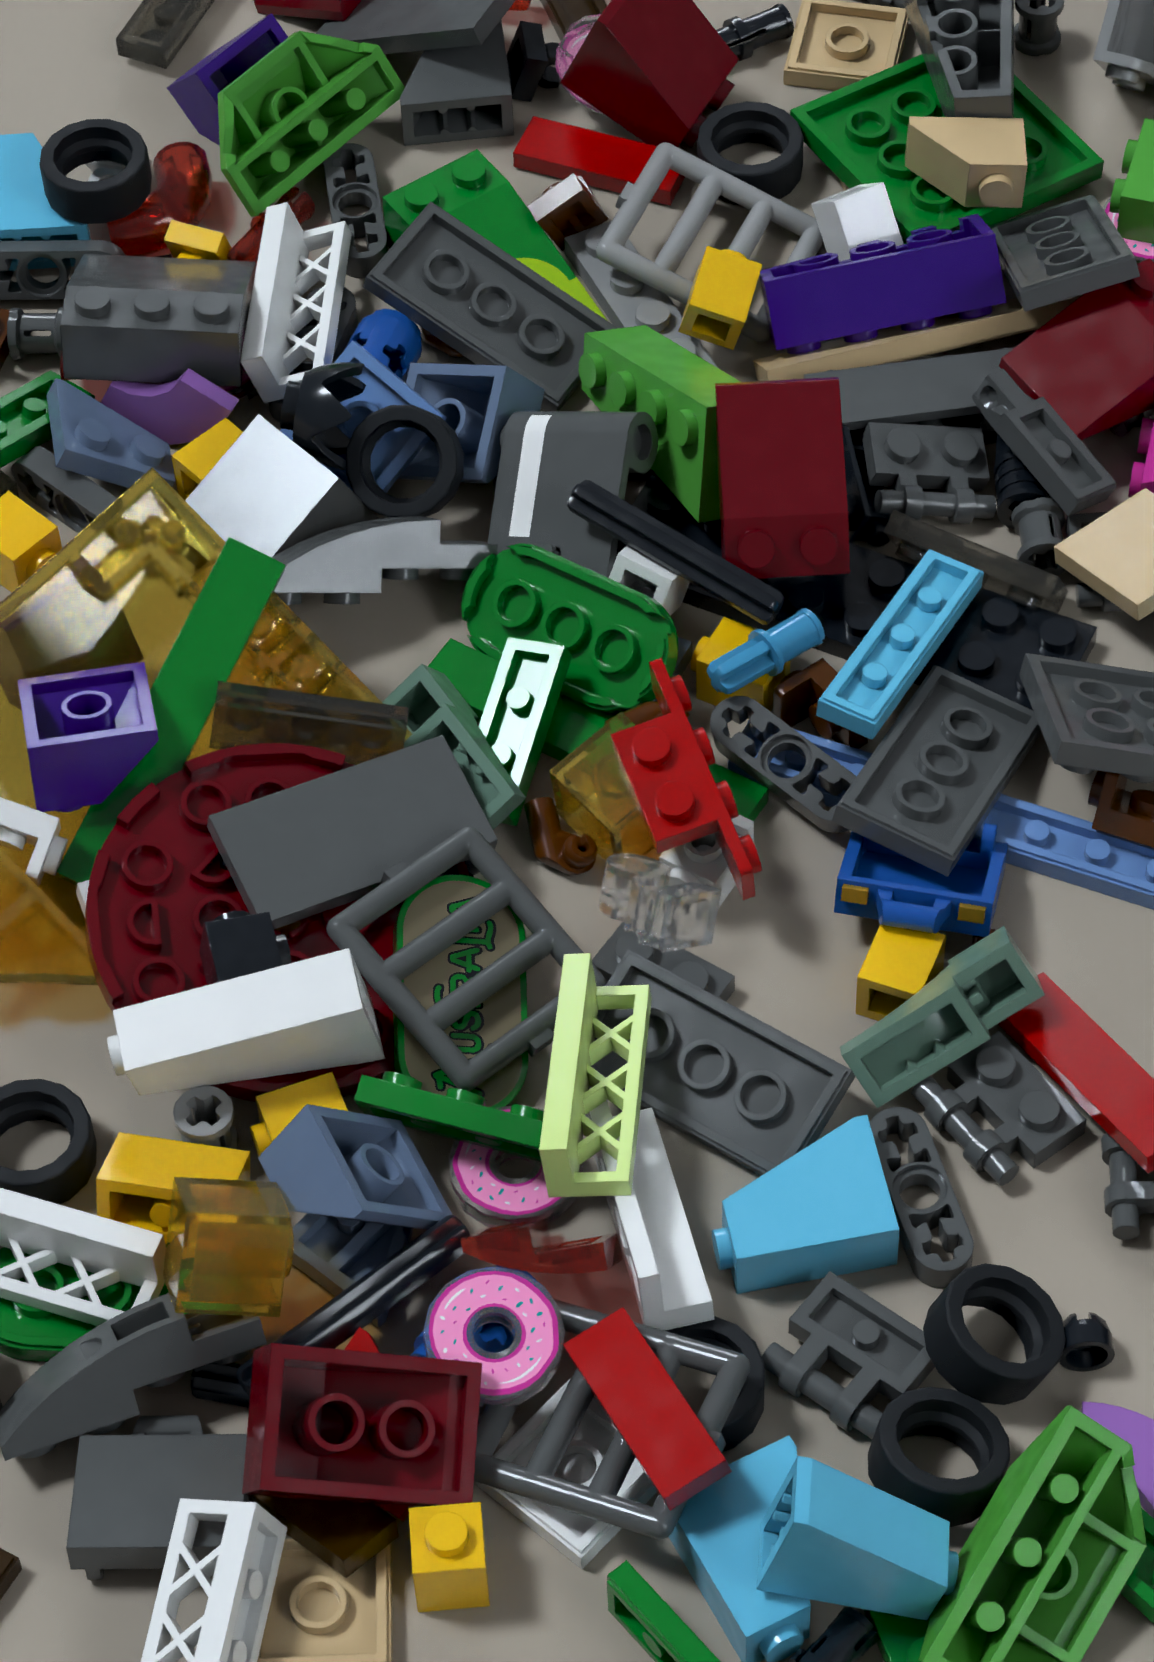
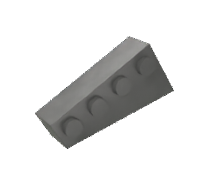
(968, 54)

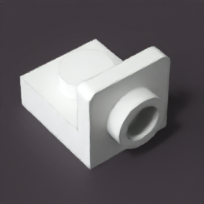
(26, 825)

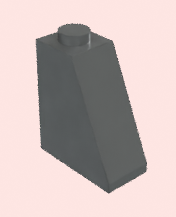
(459, 94)

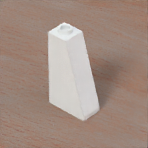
(249, 1027)

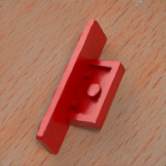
(674, 785)

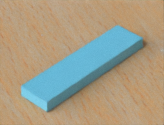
(899, 644)

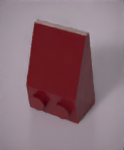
(1093, 356)
(782, 477)
(361, 1427)

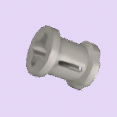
(212, 1116)

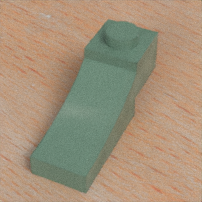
(440, 710)
(943, 1018)

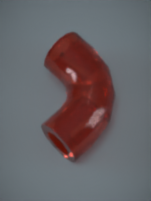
(180, 195)

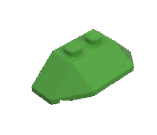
(298, 111)
(1045, 1552)

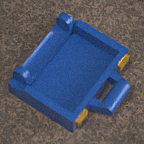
(914, 897)

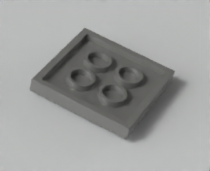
(1093, 715)

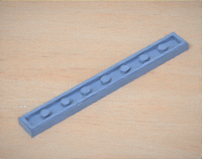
(1035, 835)

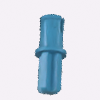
(766, 652)

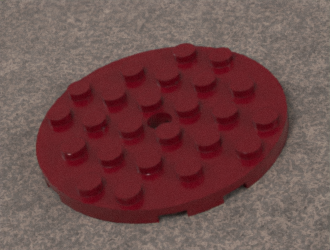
(165, 879)

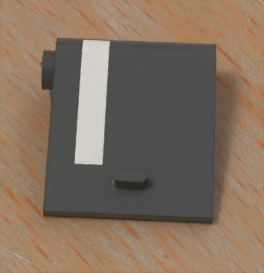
(543, 462)

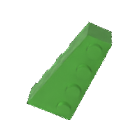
(652, 374)

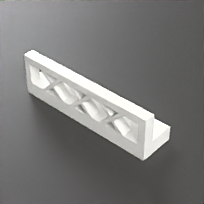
(277, 302)
(656, 1233)
(79, 1240)
(237, 1595)

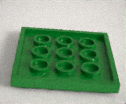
(864, 138)

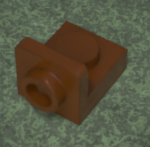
(567, 209)
(798, 698)
(1121, 811)

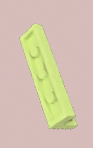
(571, 1073)

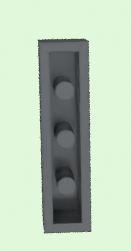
(916, 392)

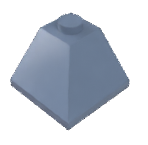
(476, 408)
(353, 1169)

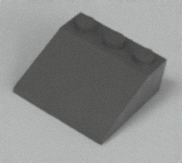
(155, 318)

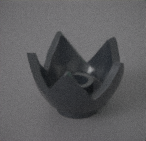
(315, 410)

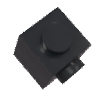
(240, 946)

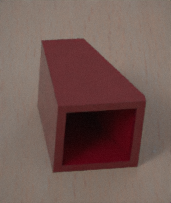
(653, 69)

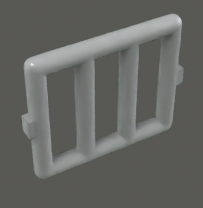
(713, 183)

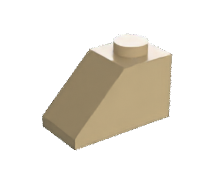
(970, 158)

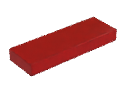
(597, 157)
(647, 1408)

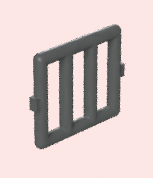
(387, 975)
(600, 1498)

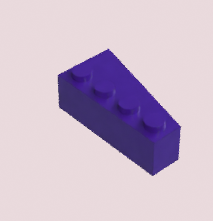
(884, 287)

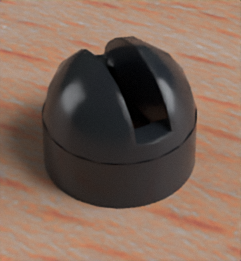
(1087, 1343)

